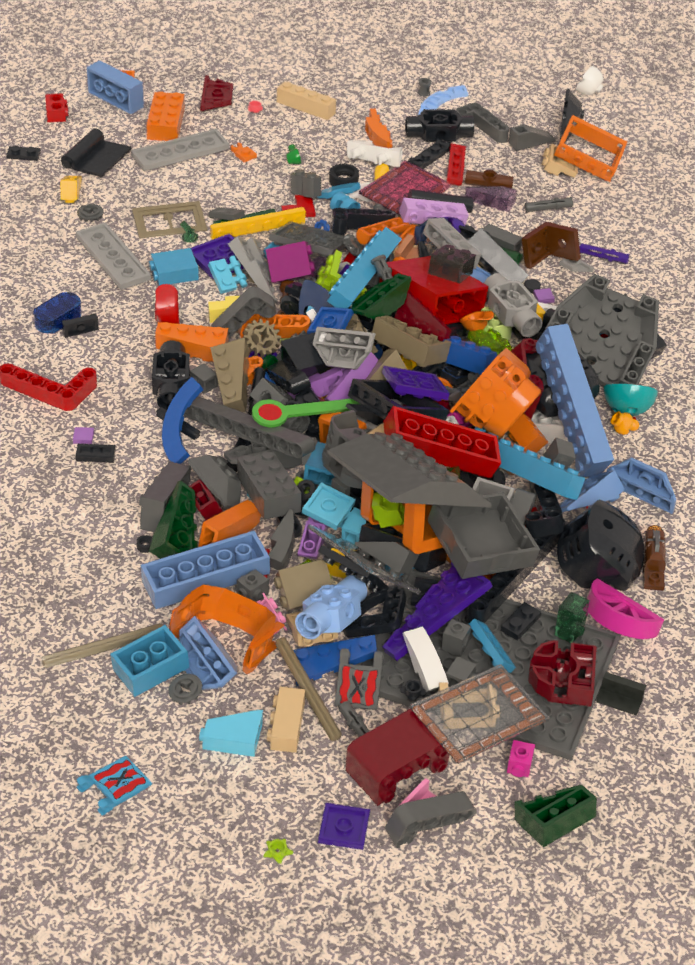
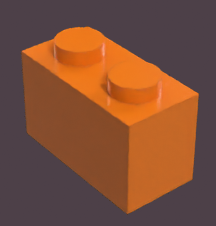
(527, 434)

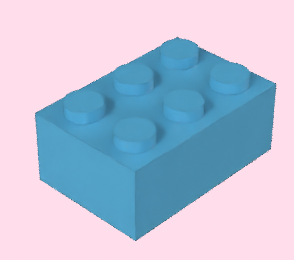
(150, 660)

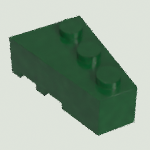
(557, 814)

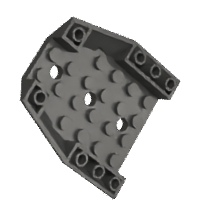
(630, 333)

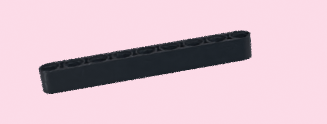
(506, 583)

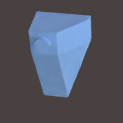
(600, 486)

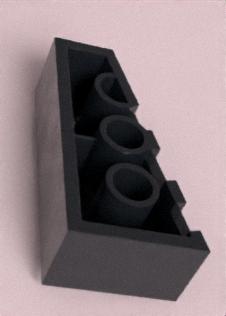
(425, 561)

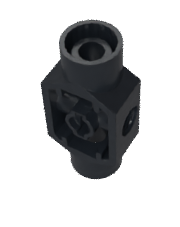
(439, 124)
(169, 371)

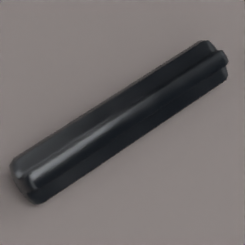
(187, 429)

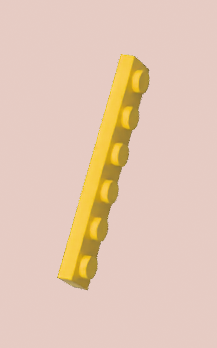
(257, 223)

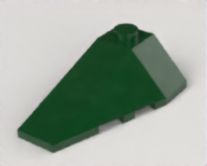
(176, 525)

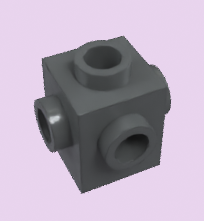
(253, 585)

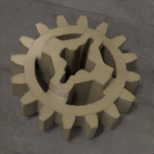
(269, 337)

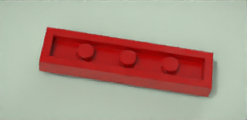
(456, 164)

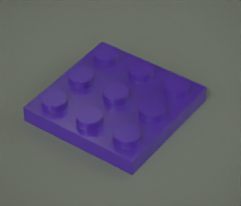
(212, 251)
(415, 383)

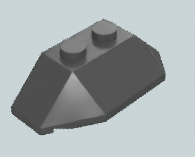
(218, 478)

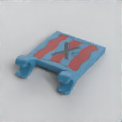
(116, 781)

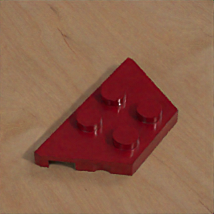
(216, 94)

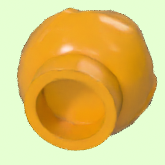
(624, 422)

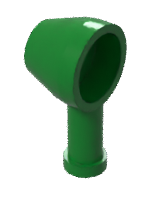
(293, 156)

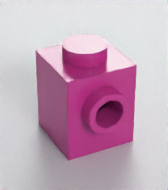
(520, 758)

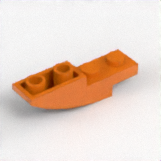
(376, 131)

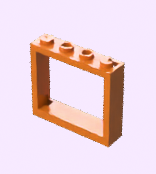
(596, 136)

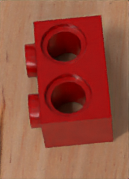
(56, 107)

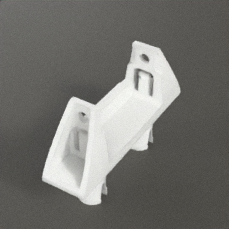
(379, 155)

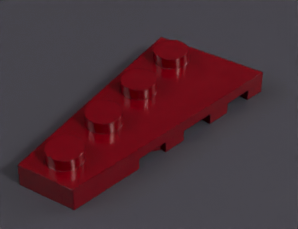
(419, 316)

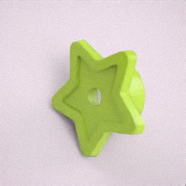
(277, 844)

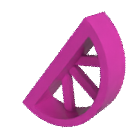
(621, 613)

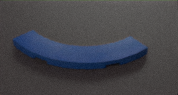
(174, 419)

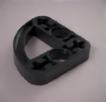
(382, 621)

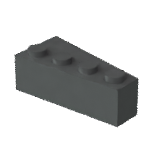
(159, 492)

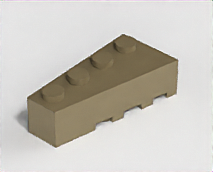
(410, 341)
(232, 371)

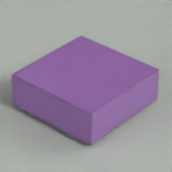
(544, 295)
(83, 435)

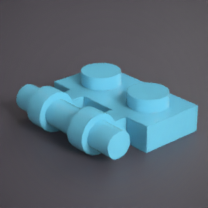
(222, 274)

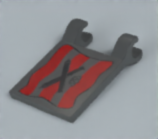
(358, 682)

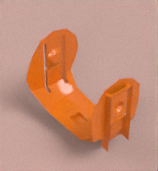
(233, 610)

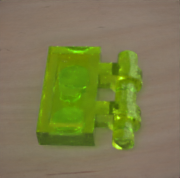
(491, 339)

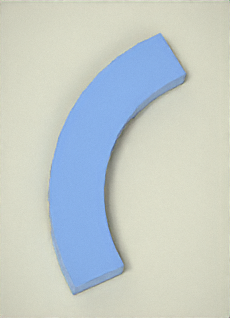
(440, 97)

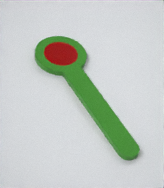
(274, 414)

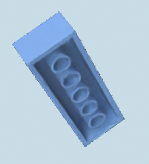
(214, 564)

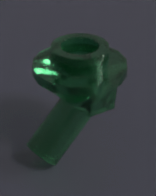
(189, 235)

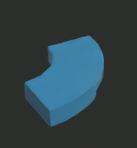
(345, 188)

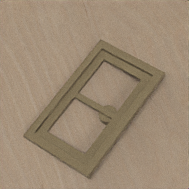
(195, 206)

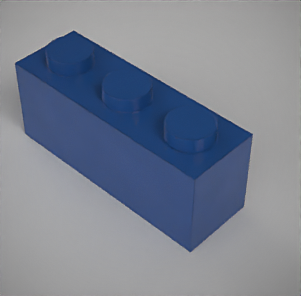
(469, 355)

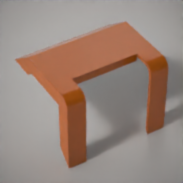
(416, 530)

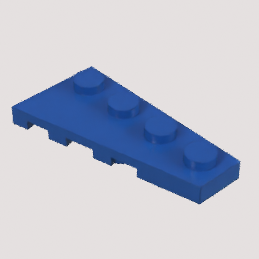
(326, 657)

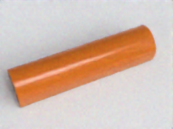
(366, 233)

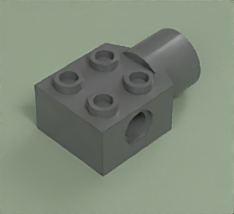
(267, 390)

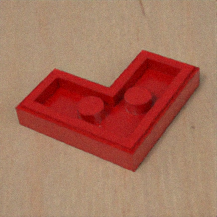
(302, 201)

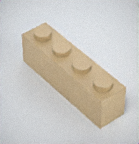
(306, 100)

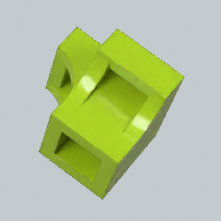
(387, 512)

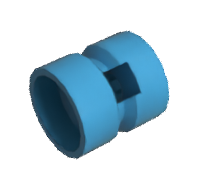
(341, 200)

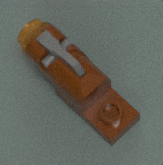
(654, 558)

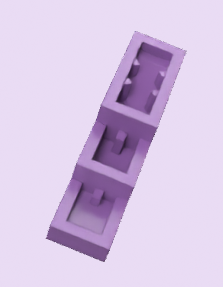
(343, 385)

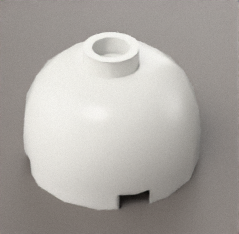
(591, 82)

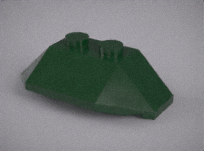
(383, 298)

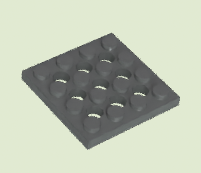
(321, 241)

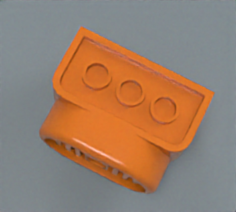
(499, 395)

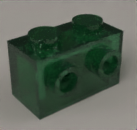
(572, 617)

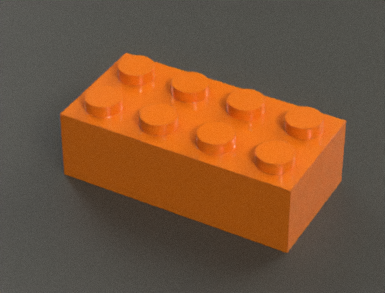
(165, 116)

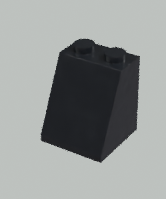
(303, 355)

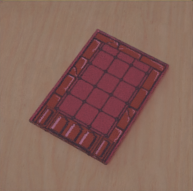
(397, 182)

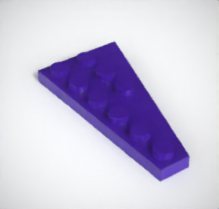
(438, 607)

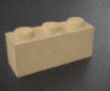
(286, 719)

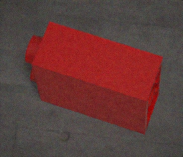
(443, 297)

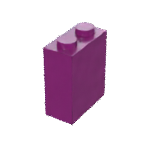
(290, 262)

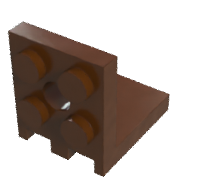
(547, 241)

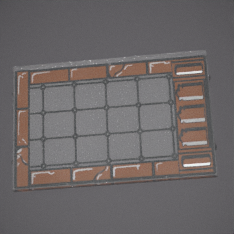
(479, 713)

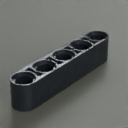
(288, 377)

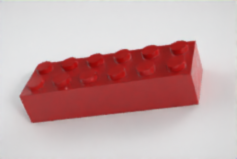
(446, 442)

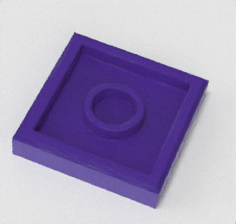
(344, 826)

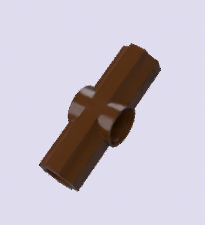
(488, 178)

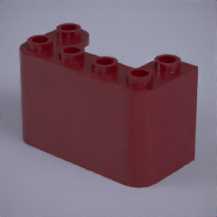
(393, 754)

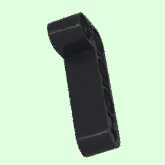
(356, 218)
(548, 518)

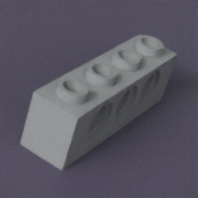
(442, 233)

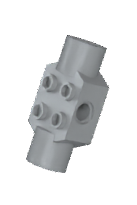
(513, 304)

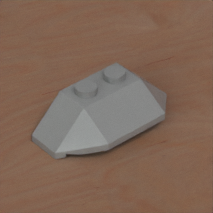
(343, 347)

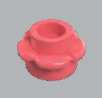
(255, 106)

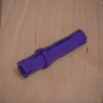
(585, 249)

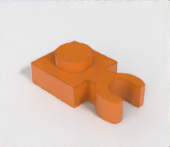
(243, 153)

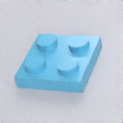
(328, 506)

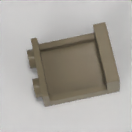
(300, 582)

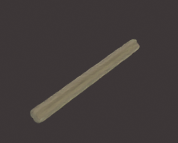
(96, 647)
(310, 692)

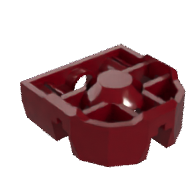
(545, 679)

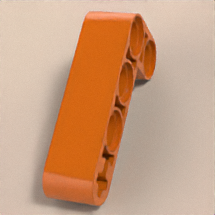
(287, 324)

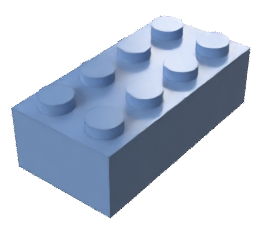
(115, 87)

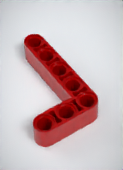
(61, 396)

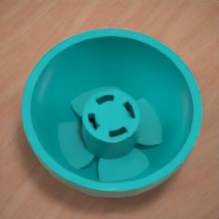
(630, 398)

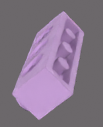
(420, 210)

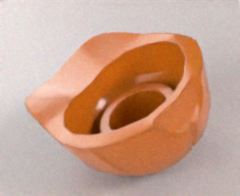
(476, 320)

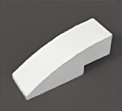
(424, 658)

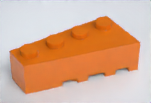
(194, 338)

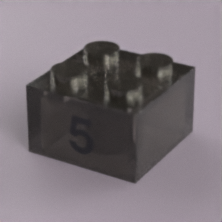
(452, 263)

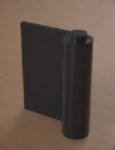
(94, 154)

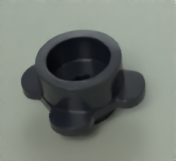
(413, 690)

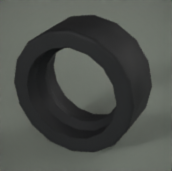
(343, 169)

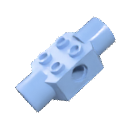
(331, 608)

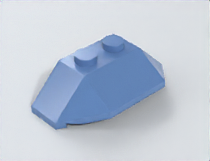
(646, 483)
(206, 655)

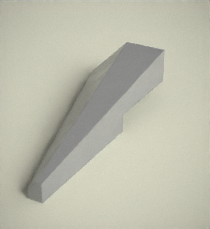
(252, 259)

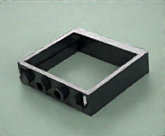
(377, 397)

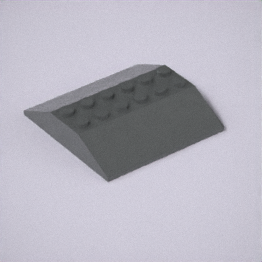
(404, 472)

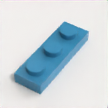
(491, 645)

